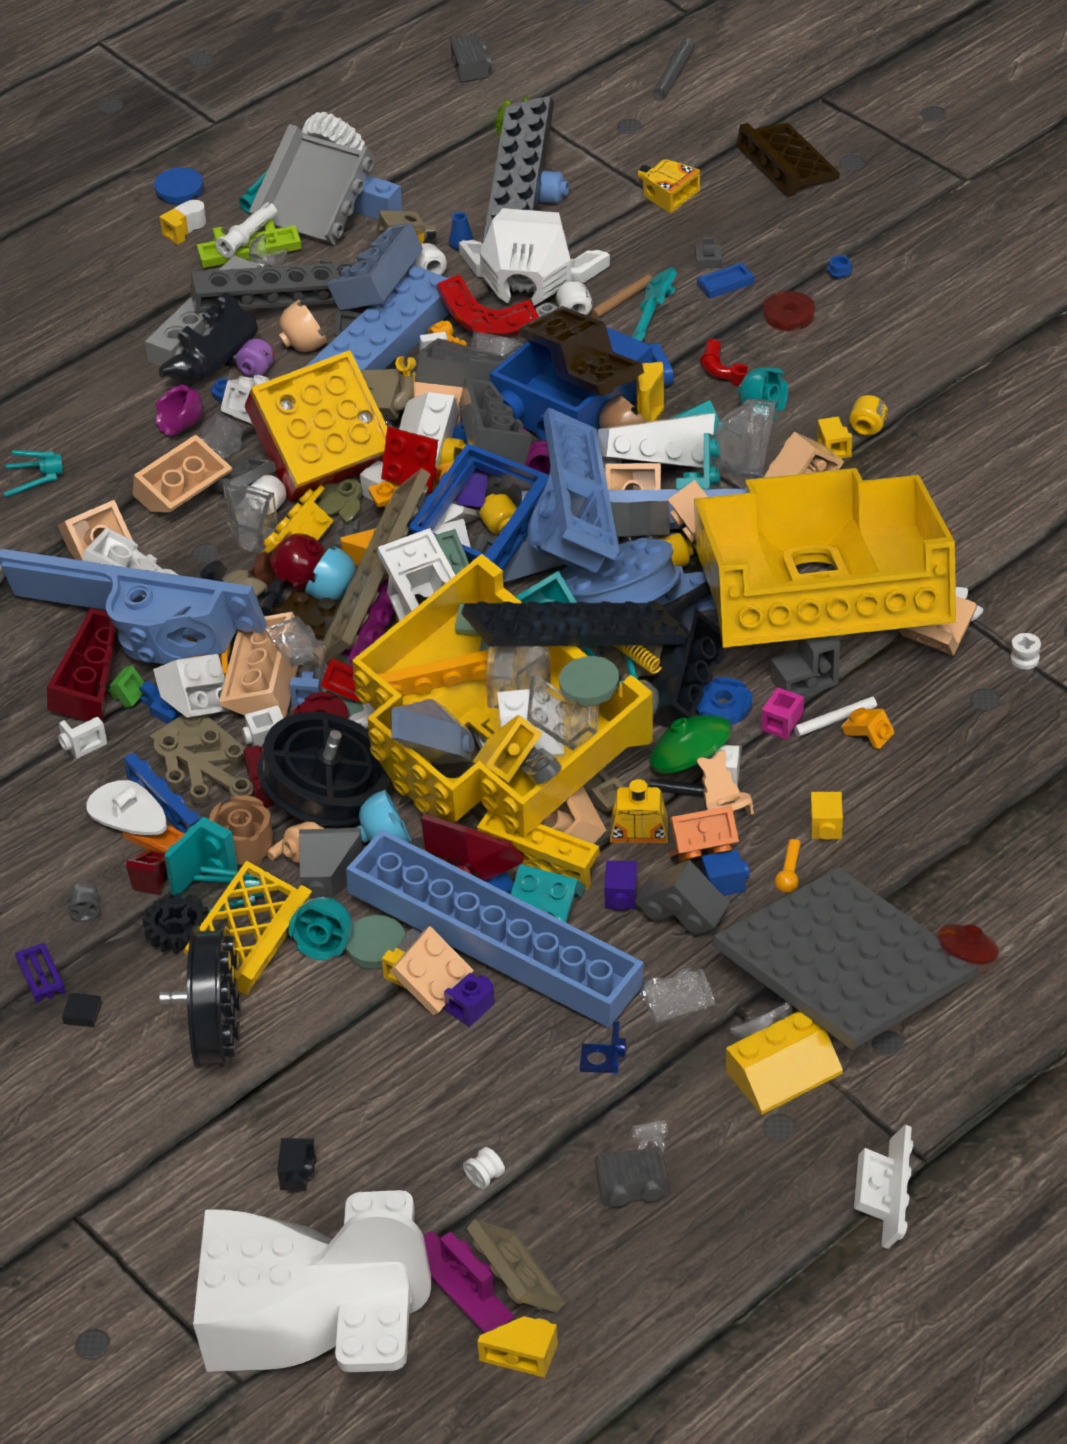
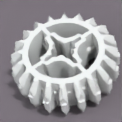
(333, 130)

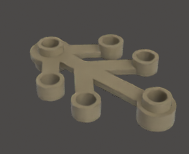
(200, 763)

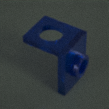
(612, 1052)

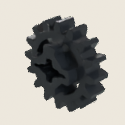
(175, 921)

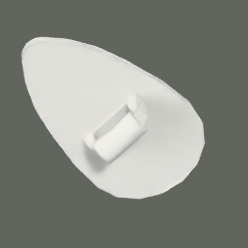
(127, 808)

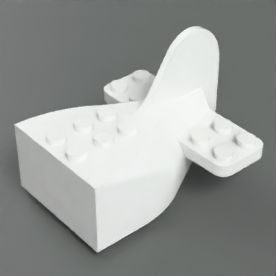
(289, 1293)

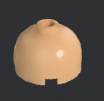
(300, 329)

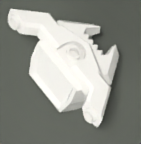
(529, 254)

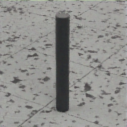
(678, 787)

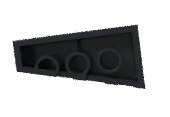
(687, 667)

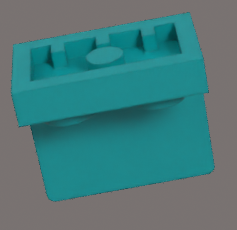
(711, 473)
(202, 845)
(547, 890)

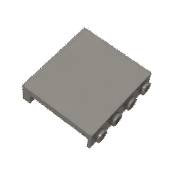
(313, 185)

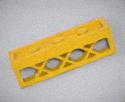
(545, 843)

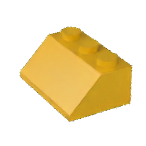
(782, 1062)

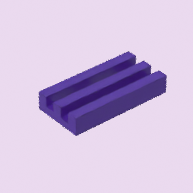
(46, 989)

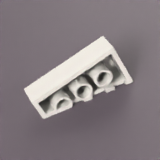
(665, 441)

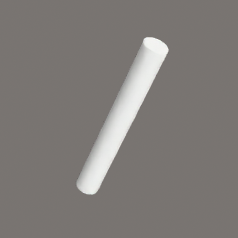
(833, 717)

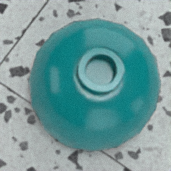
(765, 384)
(321, 928)

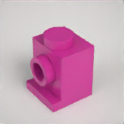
(782, 713)

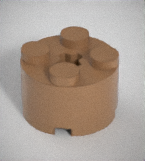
(249, 827)

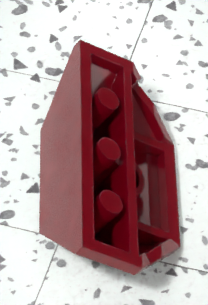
(469, 848)

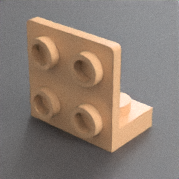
(944, 636)

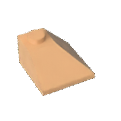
(633, 476)
(86, 527)

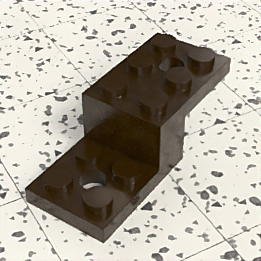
(582, 350)

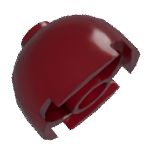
(296, 559)

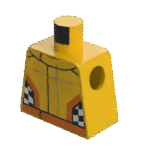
(669, 183)
(639, 815)

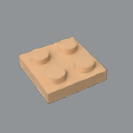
(430, 969)

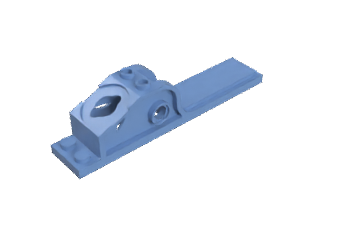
(579, 468)
(148, 627)

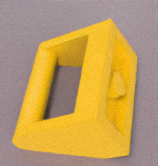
(650, 391)

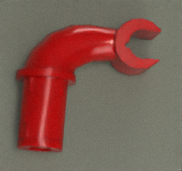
(712, 364)

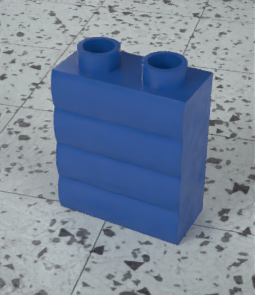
(531, 384)

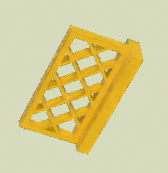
(274, 932)

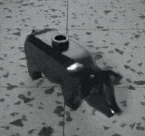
(215, 347)

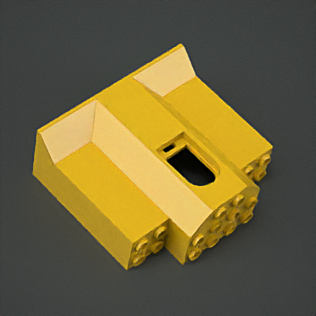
(878, 535)
(430, 636)

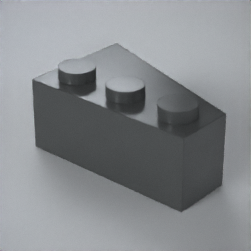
(451, 363)

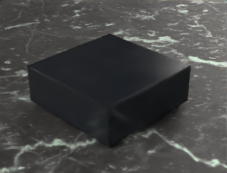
(82, 1009)

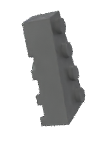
(491, 423)

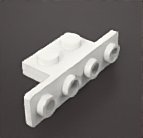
(883, 1185)

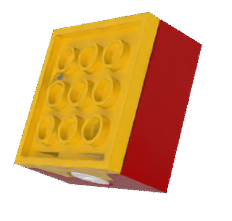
(318, 424)

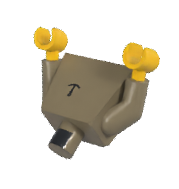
(391, 387)

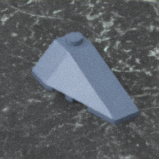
(432, 732)

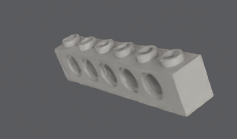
(164, 342)

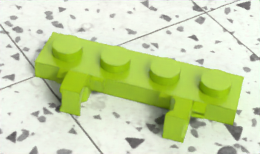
(276, 240)

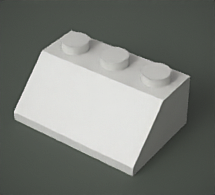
(431, 416)

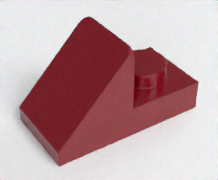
(147, 871)

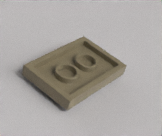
(193, 727)
(515, 1266)

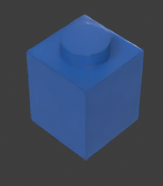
(726, 871)

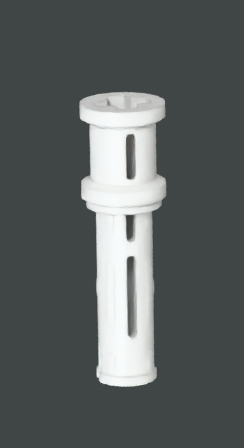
(240, 234)

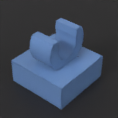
(303, 687)

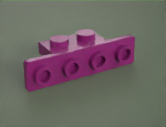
(375, 625)
(465, 1281)

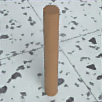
(621, 297)

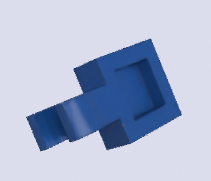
(157, 705)

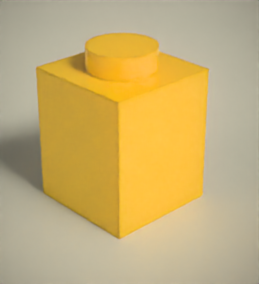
(826, 815)

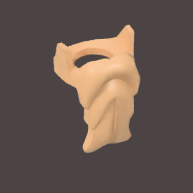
(719, 787)

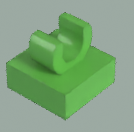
(127, 686)

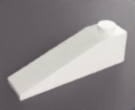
(120, 551)

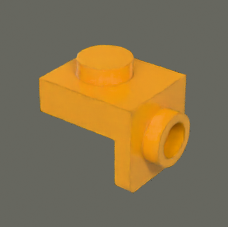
(869, 723)

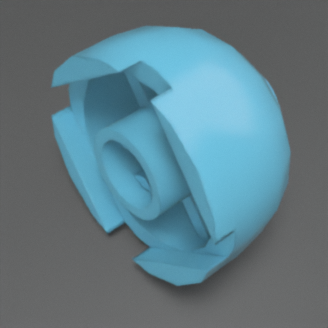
(332, 575)
(378, 814)

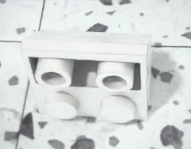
(192, 685)

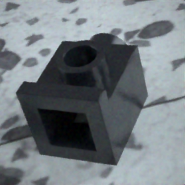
(296, 1163)

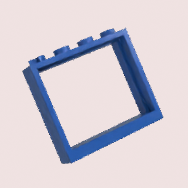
(456, 477)

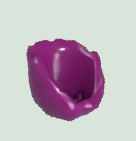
(178, 410)

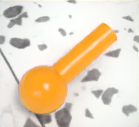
(787, 880)

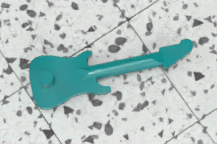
(655, 294)

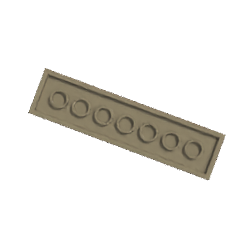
(371, 571)

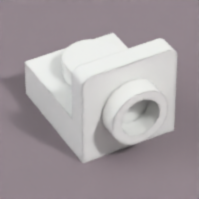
(82, 738)

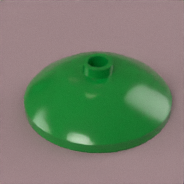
(688, 741)

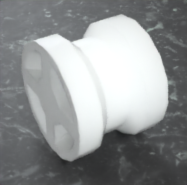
(1025, 651)
(484, 1168)

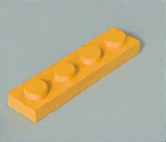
(438, 673)

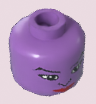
(255, 357)

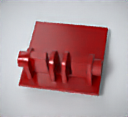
(407, 454)

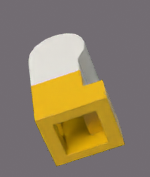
(183, 220)

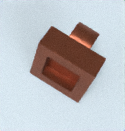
(263, 568)

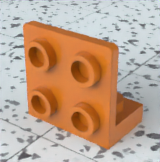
(702, 831)

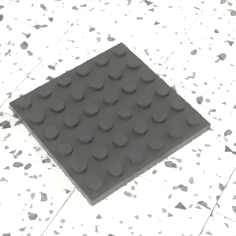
(844, 957)

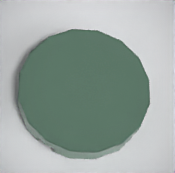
(589, 680)
(372, 939)

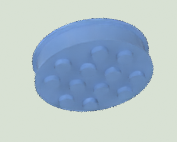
(637, 574)

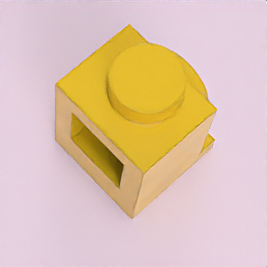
(834, 436)

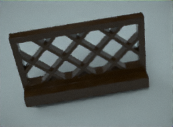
(776, 164)

